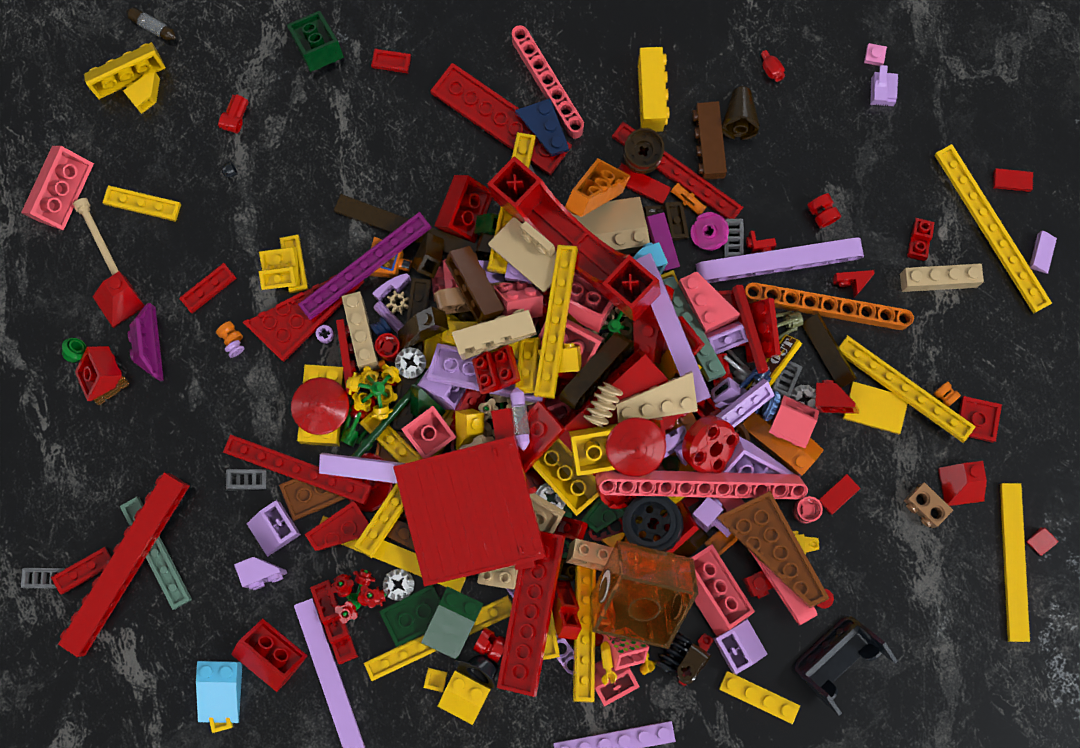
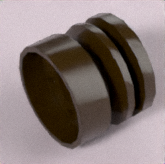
(645, 140)

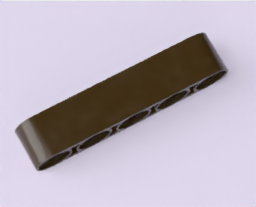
(596, 371)

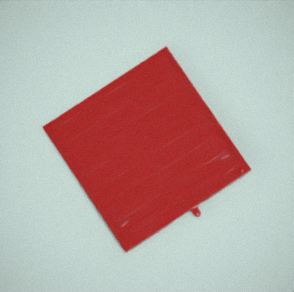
(470, 511)

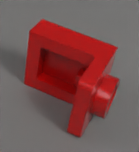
(760, 245)

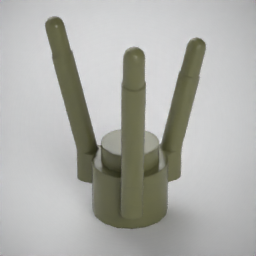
(791, 321)

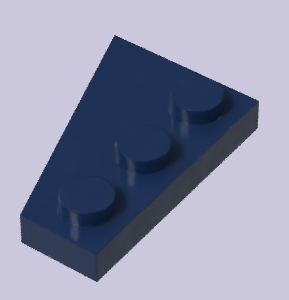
(544, 124)

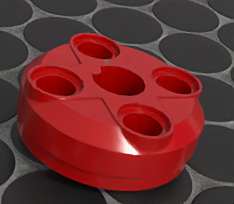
(709, 444)

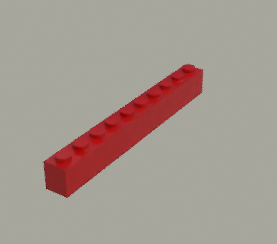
(123, 565)

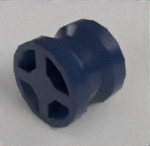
(380, 327)

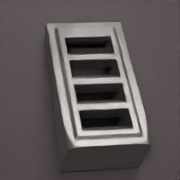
(740, 238)
(783, 390)
(229, 472)
(26, 577)

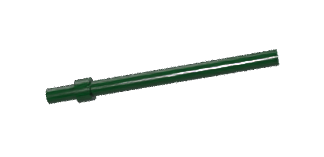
(366, 444)

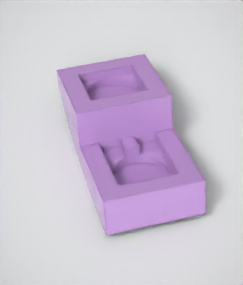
(397, 284)

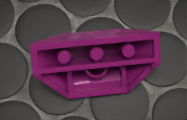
(145, 342)

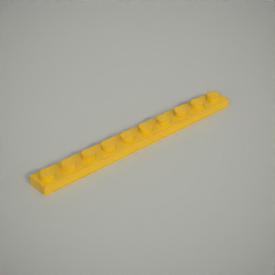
(993, 229)
(388, 513)

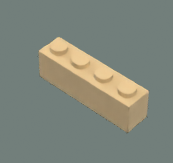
(941, 277)
(360, 331)

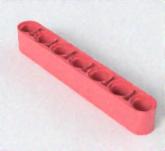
(546, 73)

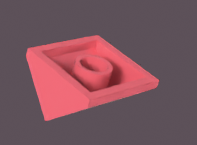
(428, 432)

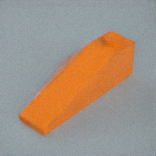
(792, 457)

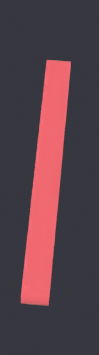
(694, 488)

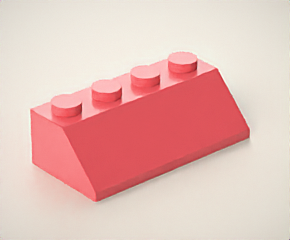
(57, 187)
(718, 592)

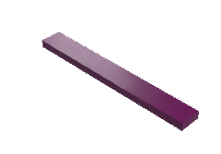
(364, 266)

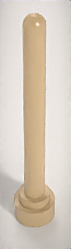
(82, 206)

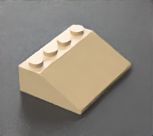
(618, 224)

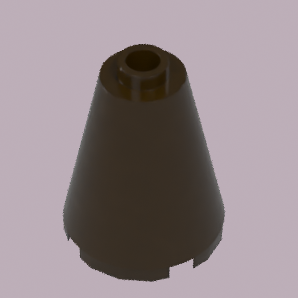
(741, 115)

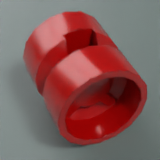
(825, 217)
(387, 347)
(490, 644)

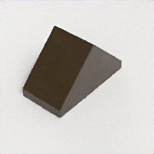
(692, 543)

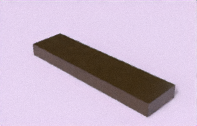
(829, 350)

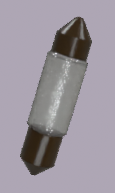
(151, 24)

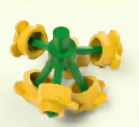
(383, 393)

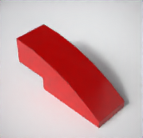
(565, 611)

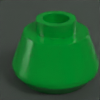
(73, 349)

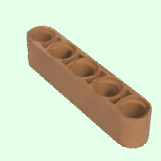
(452, 300)

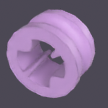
(320, 338)
(234, 348)

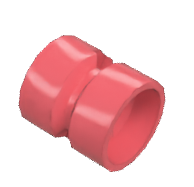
(807, 510)

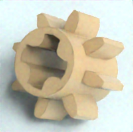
(403, 301)

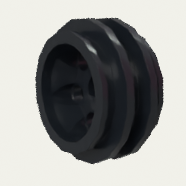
(638, 507)

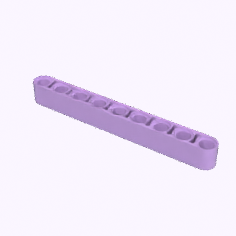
(780, 260)

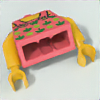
(623, 653)

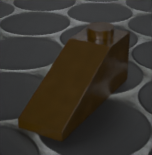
(422, 327)

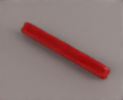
(750, 329)

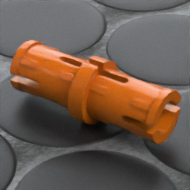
(688, 199)

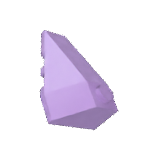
(751, 459)

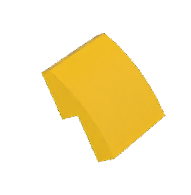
(279, 268)

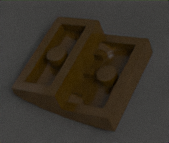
(675, 218)

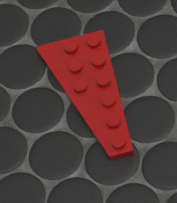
(287, 326)

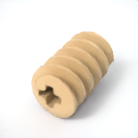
(603, 405)

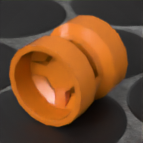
(228, 333)
(949, 398)

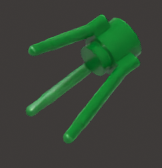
(349, 435)

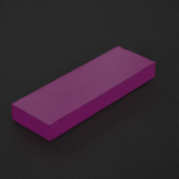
(660, 233)

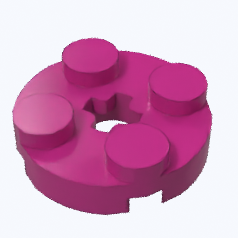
(719, 236)

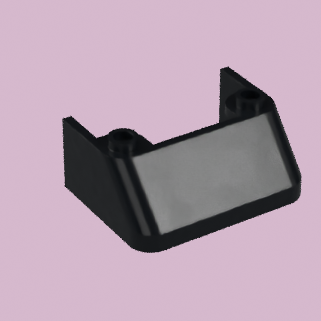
(835, 654)

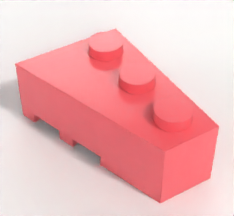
(706, 303)

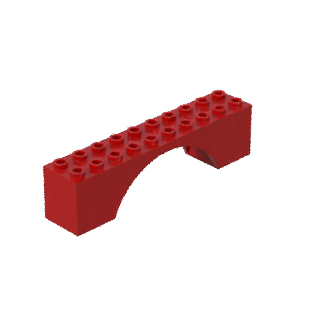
(606, 269)

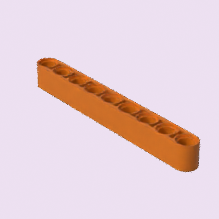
(836, 303)

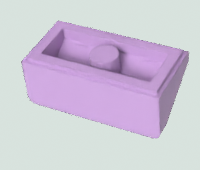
(1042, 252)
(727, 337)

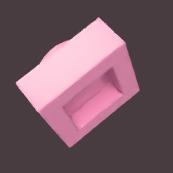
(875, 54)

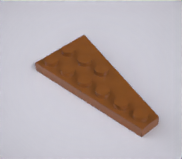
(769, 537)

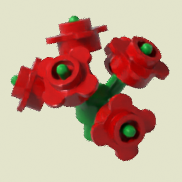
(363, 596)

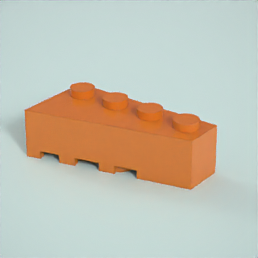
(596, 188)

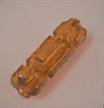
(121, 384)

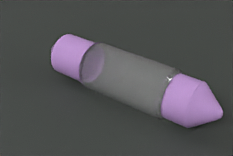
(520, 418)

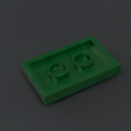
(411, 615)

